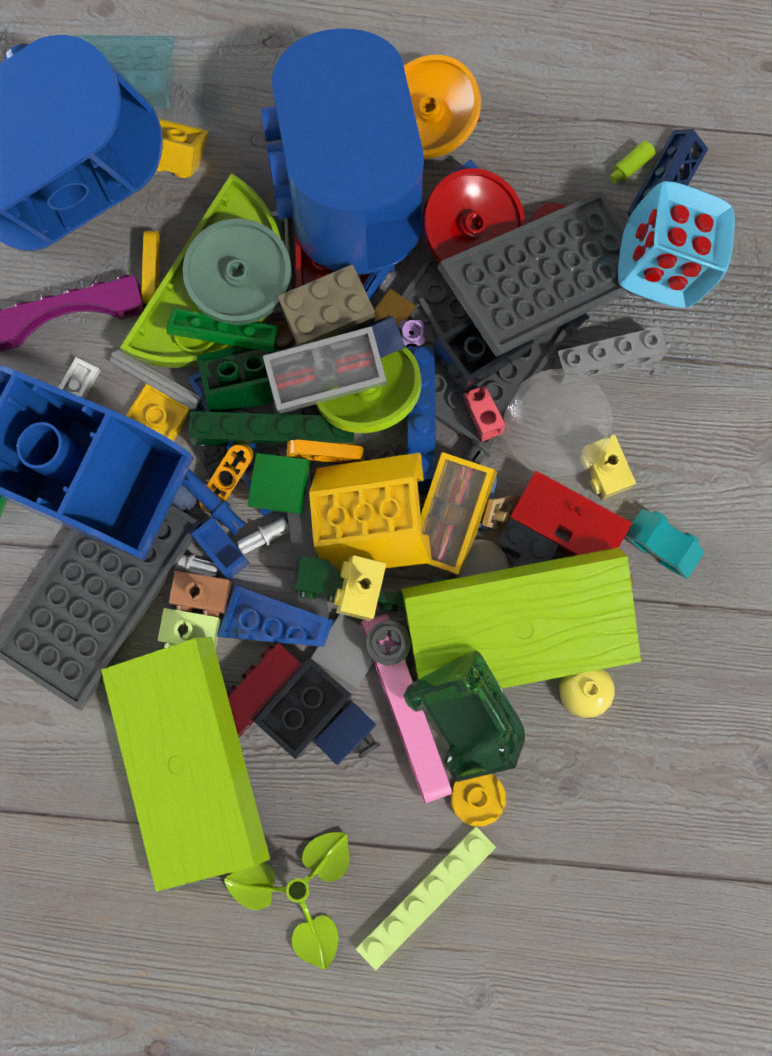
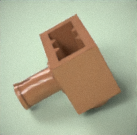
(200, 593)

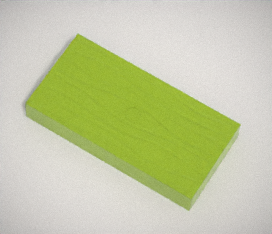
(529, 619)
(185, 764)

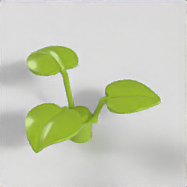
(325, 856)

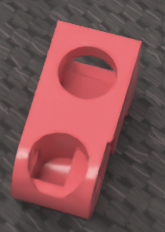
(484, 413)

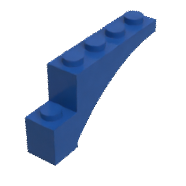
(422, 418)

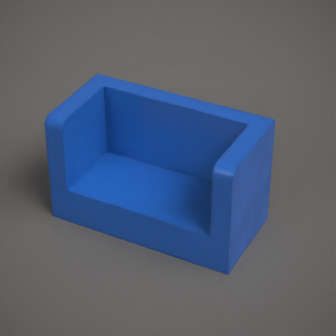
(220, 548)

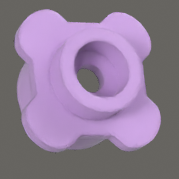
(413, 325)

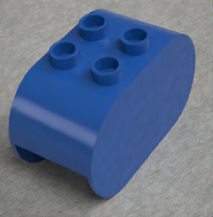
(69, 140)
(346, 150)
(85, 464)

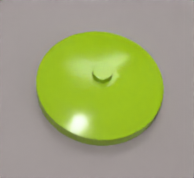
(380, 406)

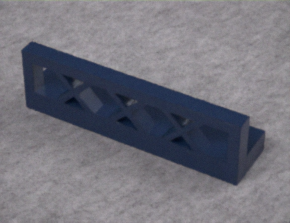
(667, 166)

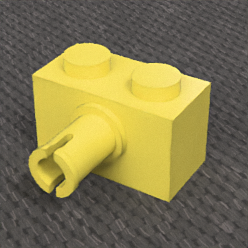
(611, 472)
(360, 587)

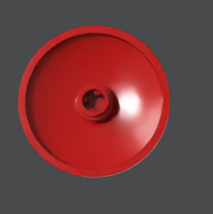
(468, 211)

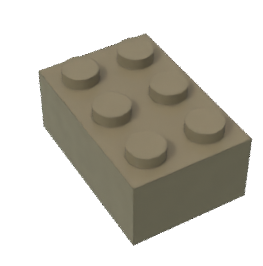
(327, 307)

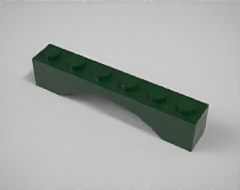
(234, 428)
(323, 579)

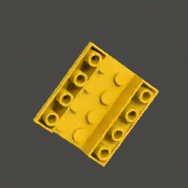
(370, 512)

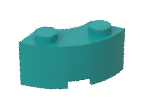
(676, 550)

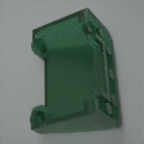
(471, 715)

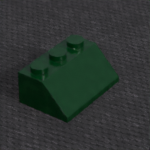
(235, 378)

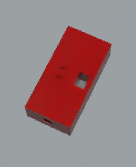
(568, 518)

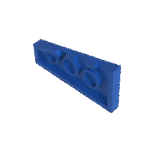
(270, 620)

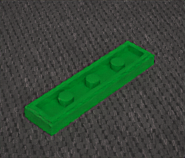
(201, 327)

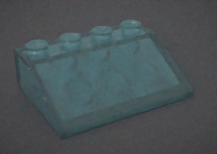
(143, 61)

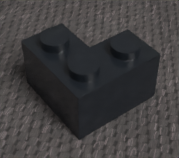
(525, 544)

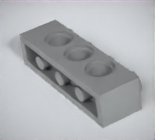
(614, 353)

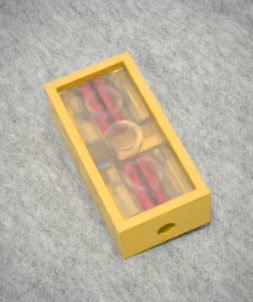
(455, 510)

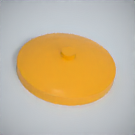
(443, 102)

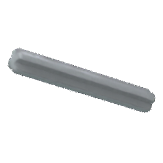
(156, 380)

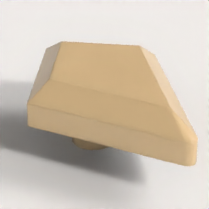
(499, 511)

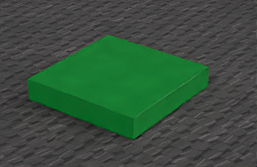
(278, 483)

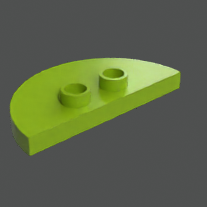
(149, 336)

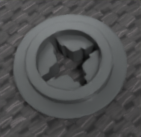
(398, 635)

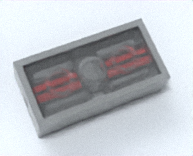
(325, 370)

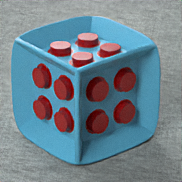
(676, 245)

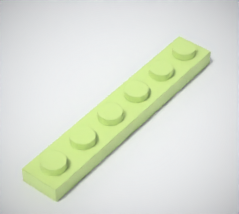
(425, 898)

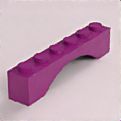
(115, 298)

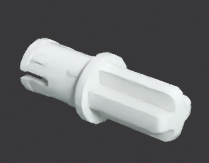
(264, 535)
(193, 565)

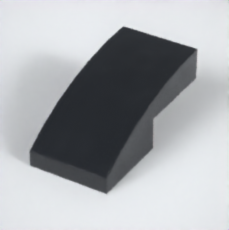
(211, 458)

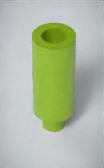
(632, 162)

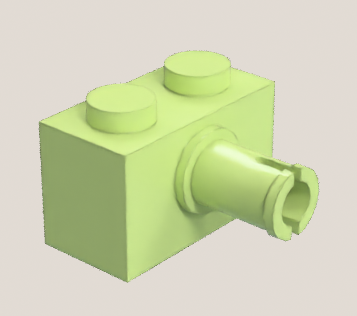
(183, 626)

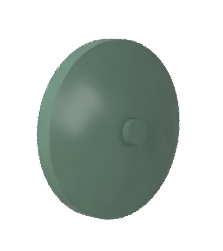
(236, 271)

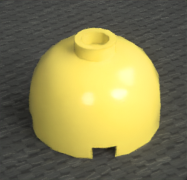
(587, 693)

